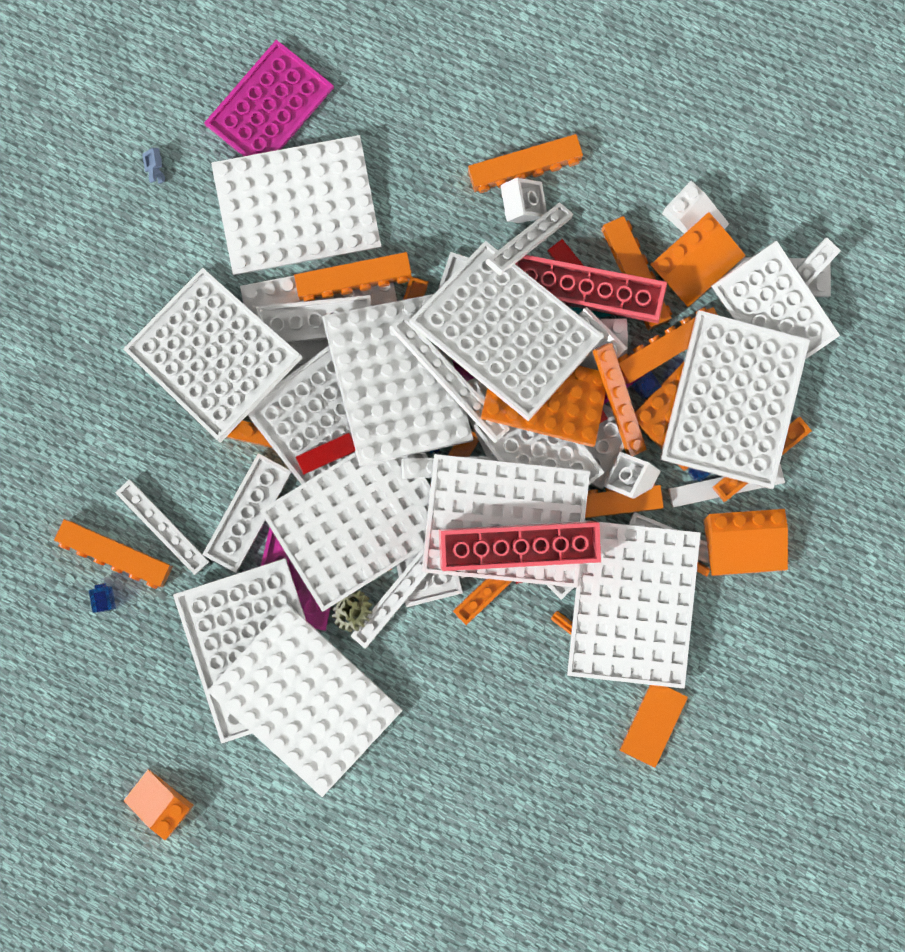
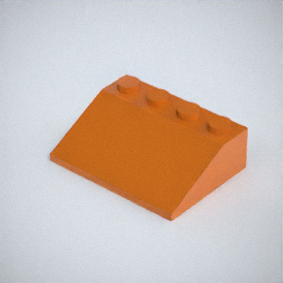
(698, 259)
(747, 542)

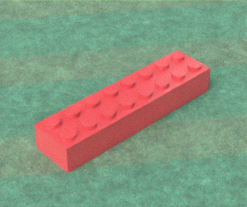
(598, 288)
(519, 545)

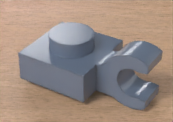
(152, 163)

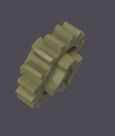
(353, 611)

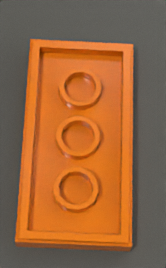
(653, 724)

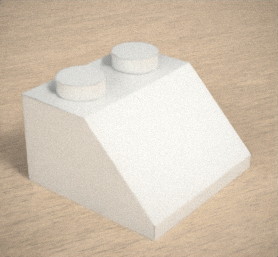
(523, 200)
(631, 476)

